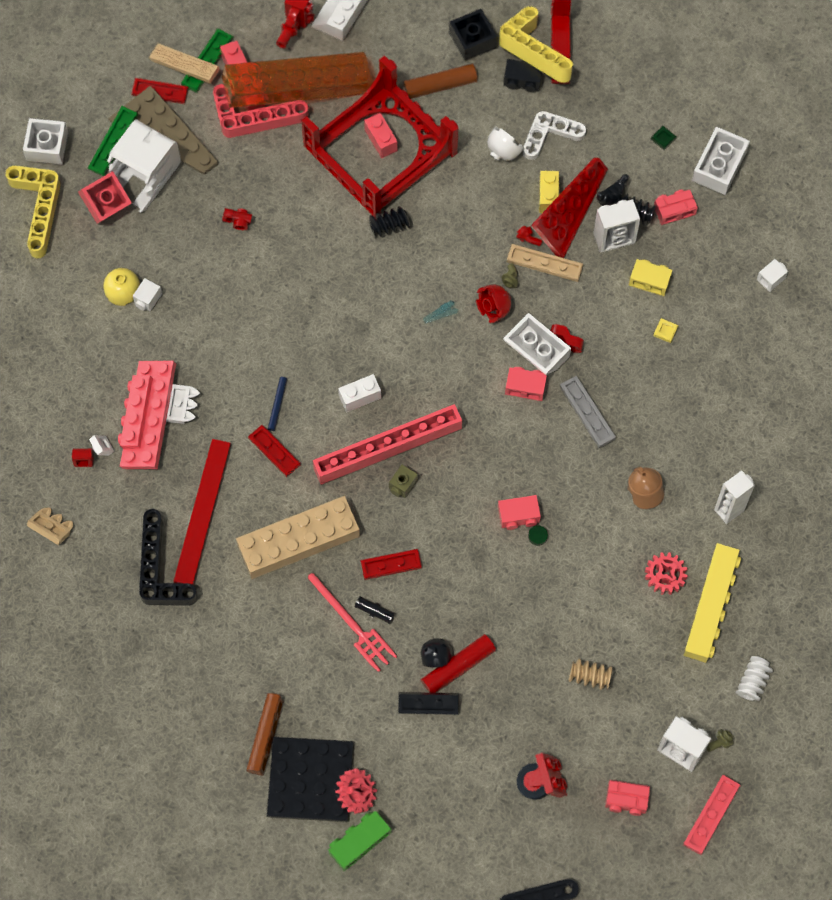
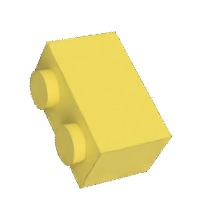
(548, 188)
(650, 277)

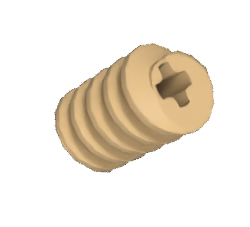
(590, 674)

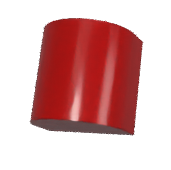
(82, 457)

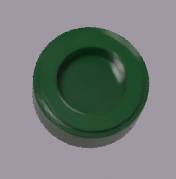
(537, 535)

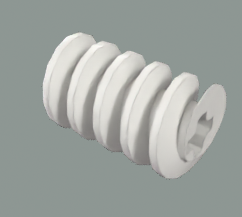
(753, 679)

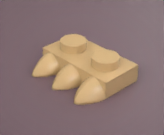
(50, 526)

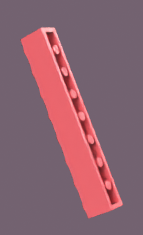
(387, 444)

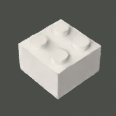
(45, 141)

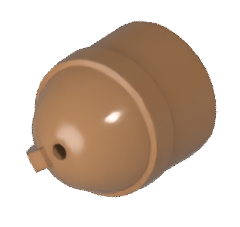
(646, 487)

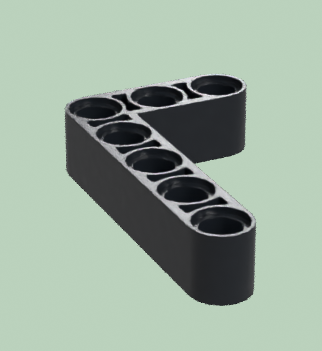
(153, 566)

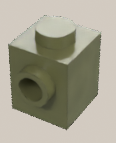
(403, 481)

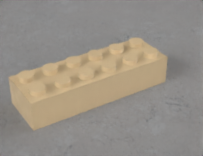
(298, 537)

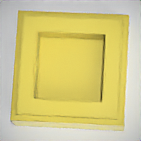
(665, 330)

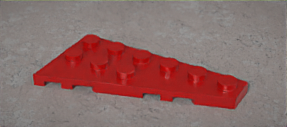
(564, 215)

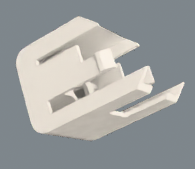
(146, 156)

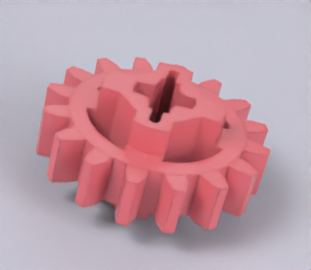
(672, 568)
(356, 791)

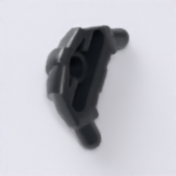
(612, 194)

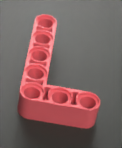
(255, 116)

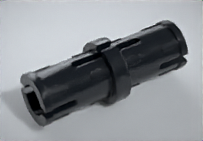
(374, 609)

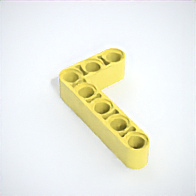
(516, 39)
(42, 206)

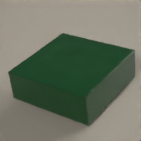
(663, 137)

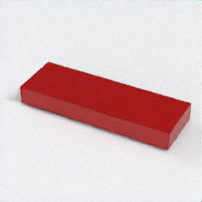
(166, 91)
(274, 450)
(391, 564)

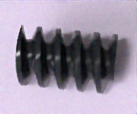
(645, 213)
(388, 221)

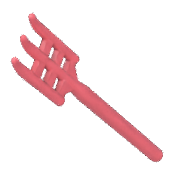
(363, 636)

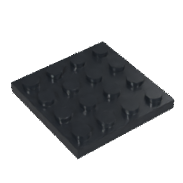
(306, 778)

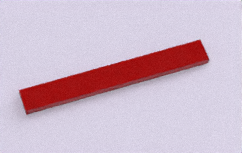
(202, 512)

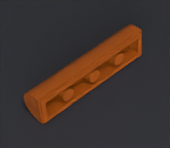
(440, 81)
(265, 734)

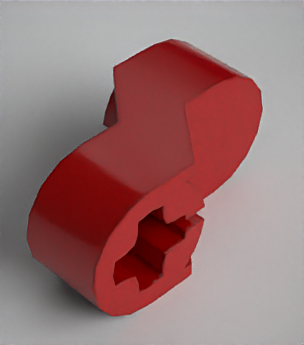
(562, 332)

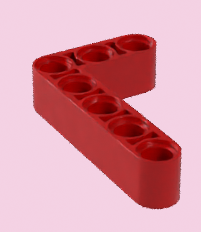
(560, 29)

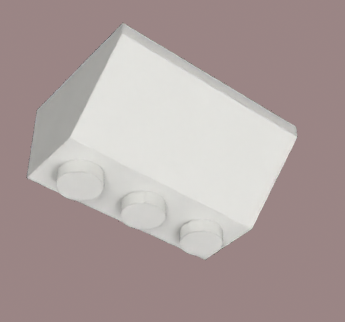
(338, 17)
(538, 344)

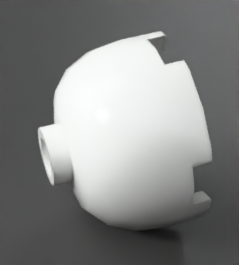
(503, 145)

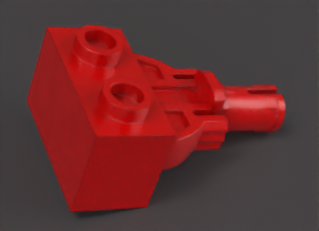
(298, 15)

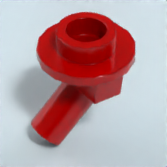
(524, 234)

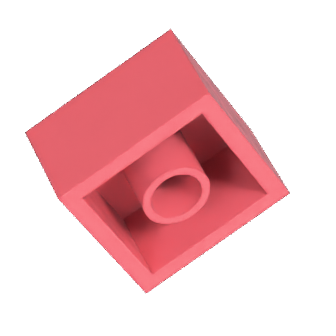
(104, 197)

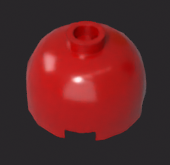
(493, 298)

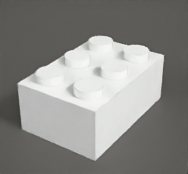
(720, 160)
(616, 225)
(684, 743)

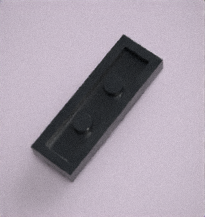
(428, 703)

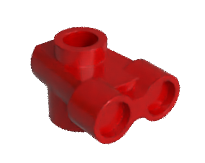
(239, 218)

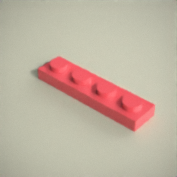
(711, 814)

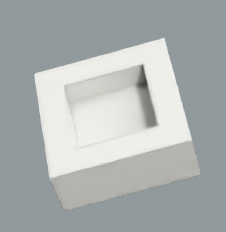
(101, 445)

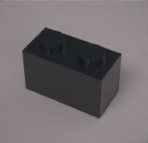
(522, 75)

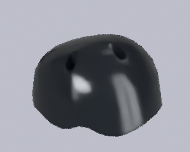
(436, 653)

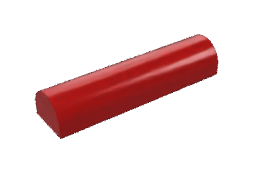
(459, 664)

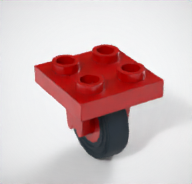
(542, 778)

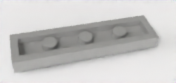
(587, 412)

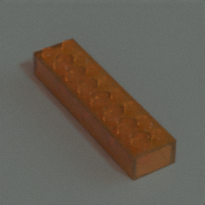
(296, 79)

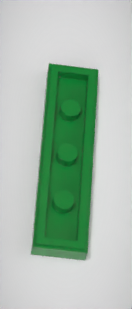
(210, 54)
(119, 126)

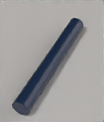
(277, 404)

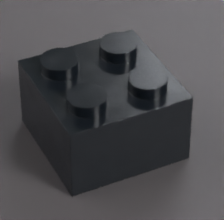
(473, 34)

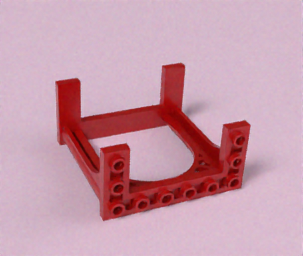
(381, 90)

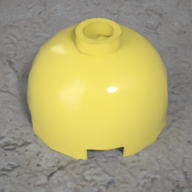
(120, 286)

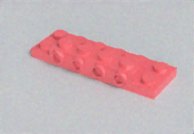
(146, 414)

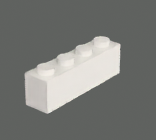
(734, 496)

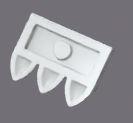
(180, 403)

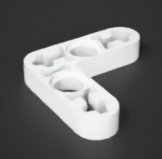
(544, 128)

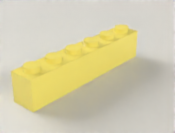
(711, 603)

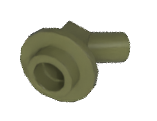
(510, 278)
(724, 739)

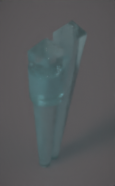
(441, 312)

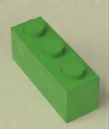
(359, 840)

